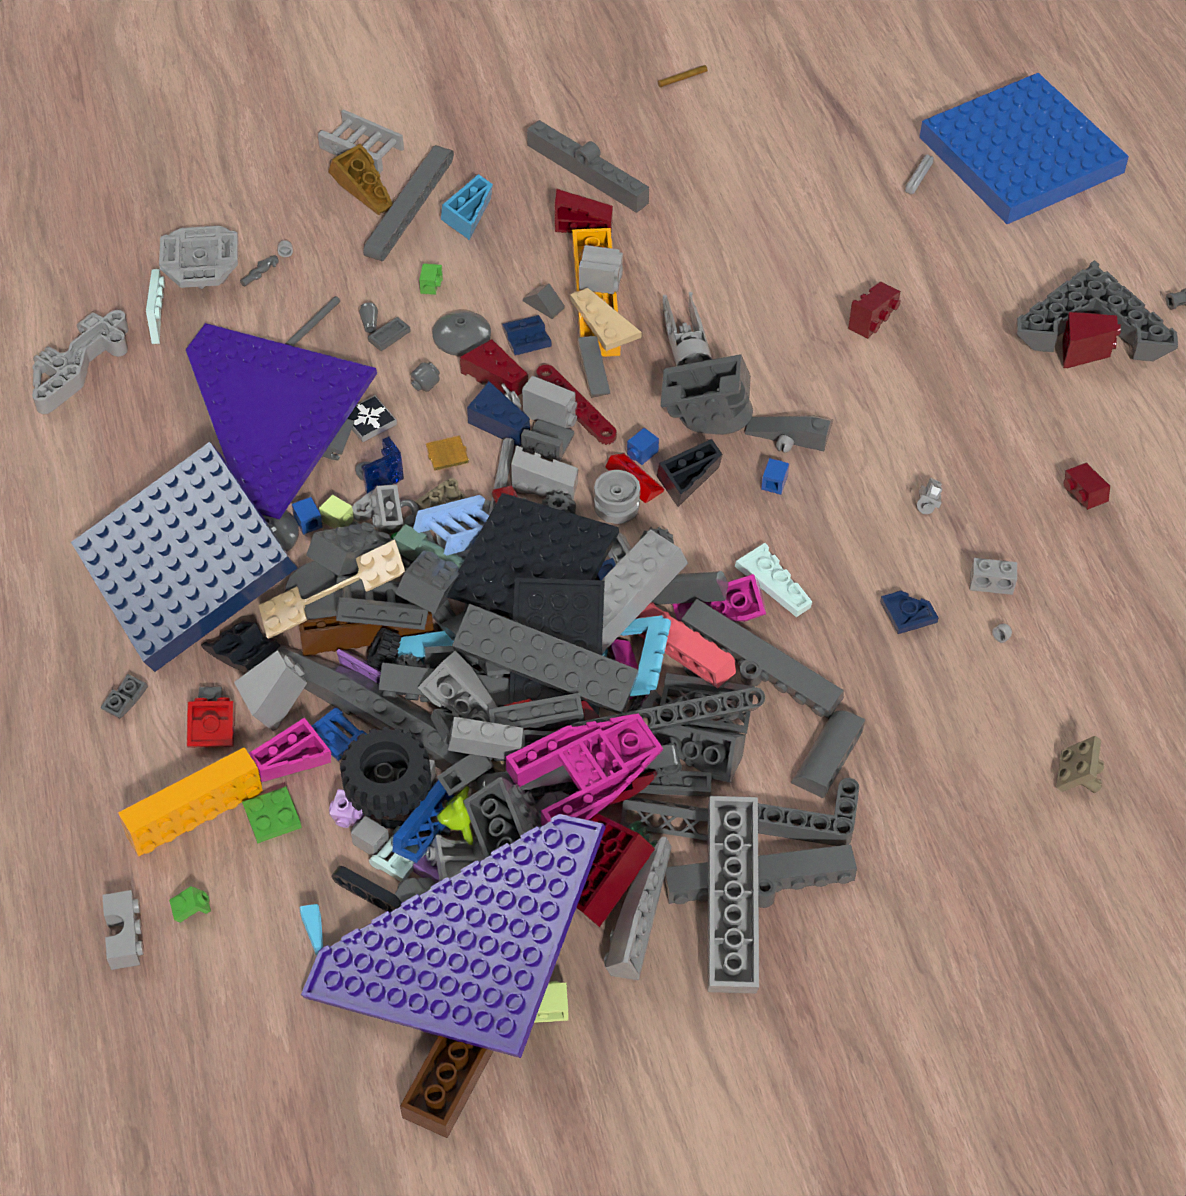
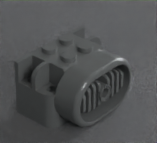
(709, 395)

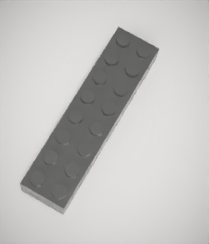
(545, 659)

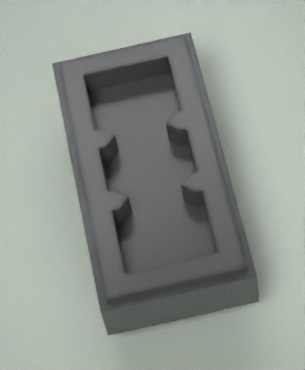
(389, 334)

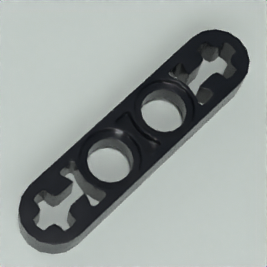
(366, 889)

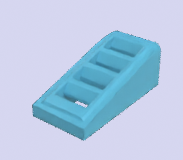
(312, 921)

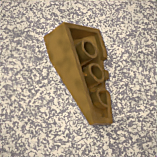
(357, 174)

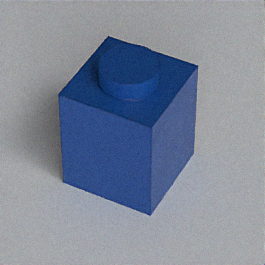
(642, 446)
(775, 476)
(307, 515)

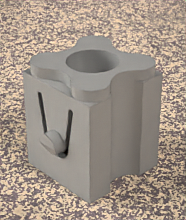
(600, 269)

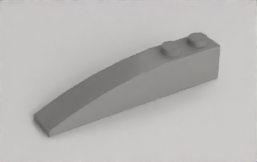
(637, 916)

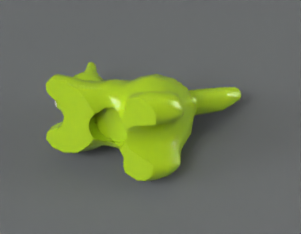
(456, 815)

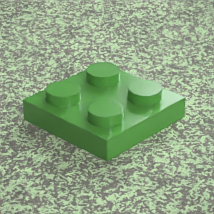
(271, 814)

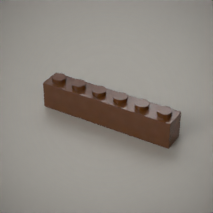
(330, 635)

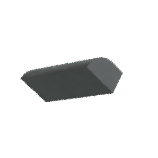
(692, 586)
(829, 753)

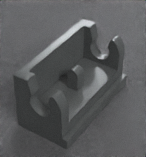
(339, 441)

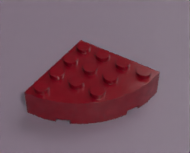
(613, 869)

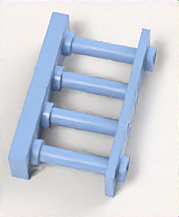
(449, 515)

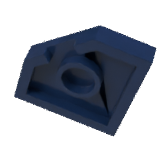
(907, 612)

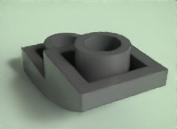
(126, 696)

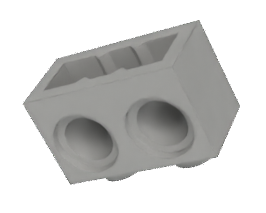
(993, 576)

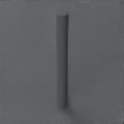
(313, 321)

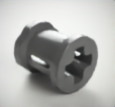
(1176, 299)

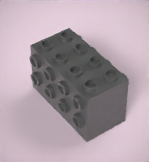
(501, 814)

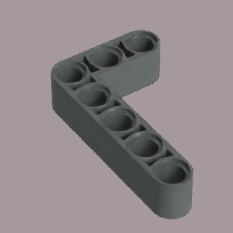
(809, 820)

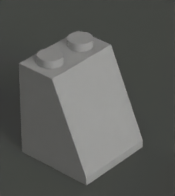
(272, 688)

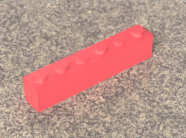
(693, 650)

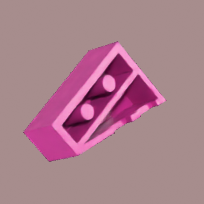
(291, 752)

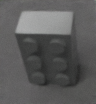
(428, 581)

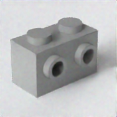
(386, 508)

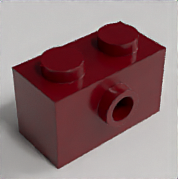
(1086, 486)

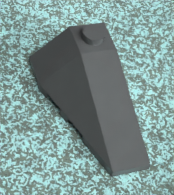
(805, 430)
(706, 748)

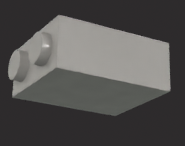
(549, 403)

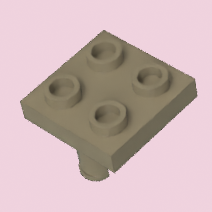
(442, 494)
(1080, 766)

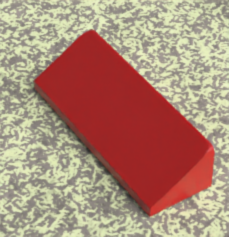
(648, 486)

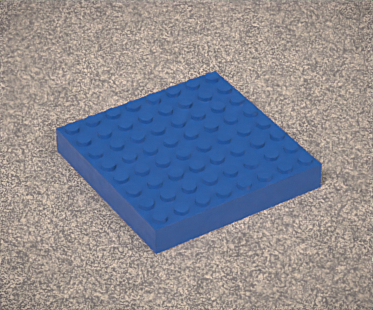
(1023, 147)

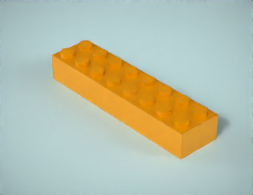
(596, 238)

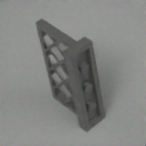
(693, 688)

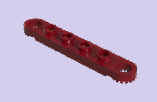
(586, 413)

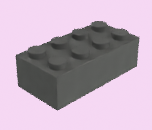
(341, 546)

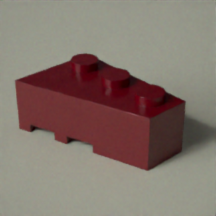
(580, 212)
(495, 366)

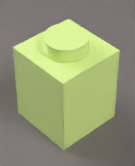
(336, 513)

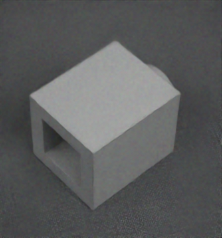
(369, 836)

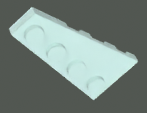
(154, 305)
(774, 579)

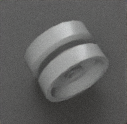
(617, 496)

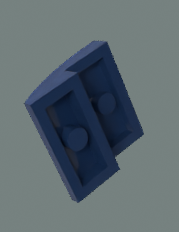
(526, 335)

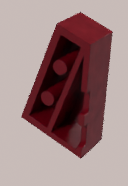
(873, 309)

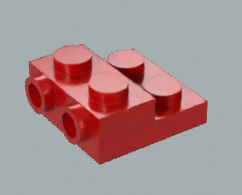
(210, 723)

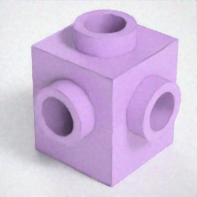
(343, 812)

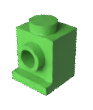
(430, 278)

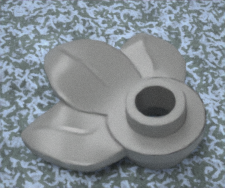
(512, 396)

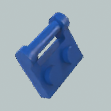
(334, 737)

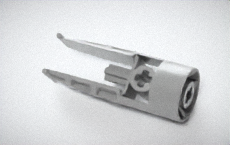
(687, 345)

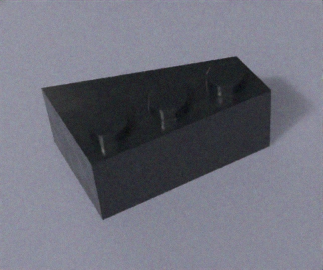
(689, 470)

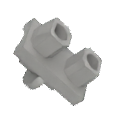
(929, 496)

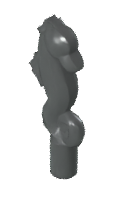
(263, 266)

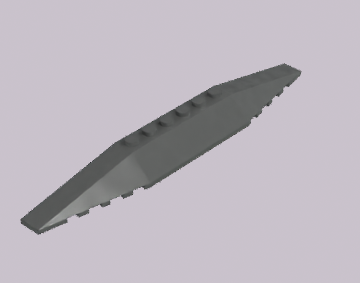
(360, 695)

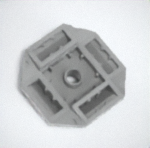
(199, 255)

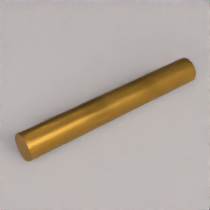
(681, 76)

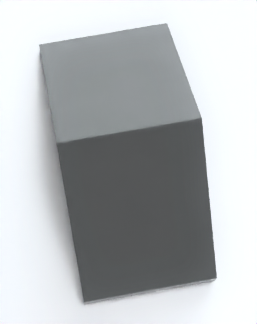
(545, 300)

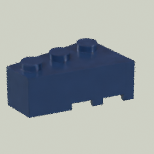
(497, 415)

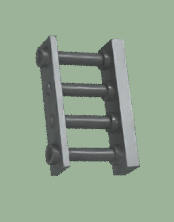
(377, 606)

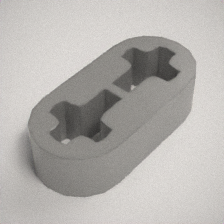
(362, 505)

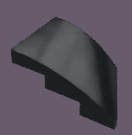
(242, 646)

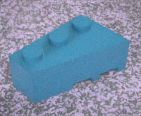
(467, 206)

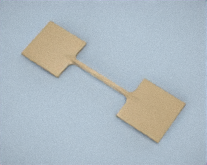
(374, 570)

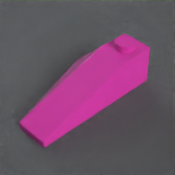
(742, 602)

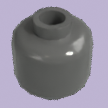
(425, 377)

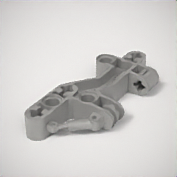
(70, 368)

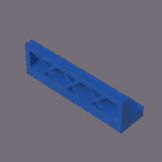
(416, 822)

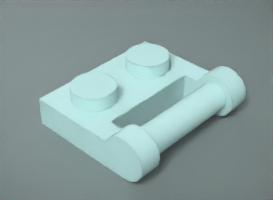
(397, 865)

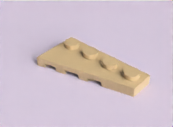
(603, 320)

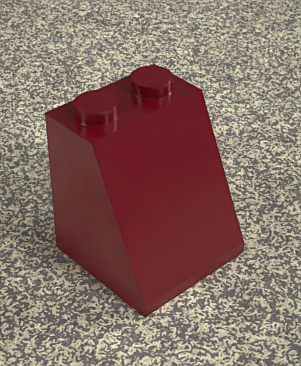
(1089, 338)

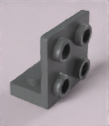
(547, 440)

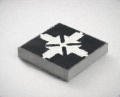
(371, 418)

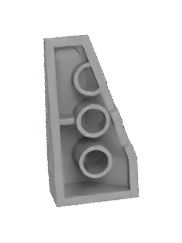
(458, 689)

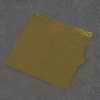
(447, 453)

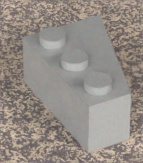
(541, 476)

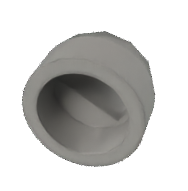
(285, 248)
(784, 443)
(1002, 632)

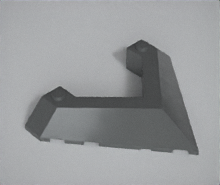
(1097, 293)

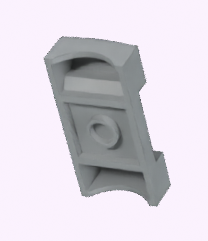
(453, 855)

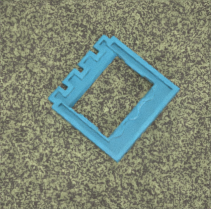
(654, 646)

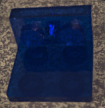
(385, 470)

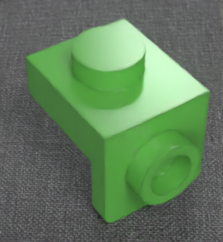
(188, 903)

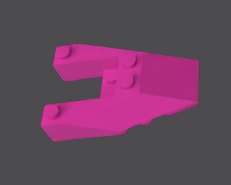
(597, 757)

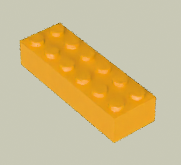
(191, 802)

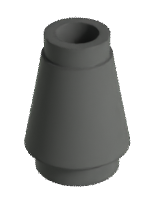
(369, 315)

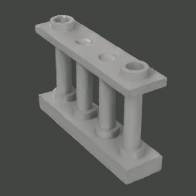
(337, 146)

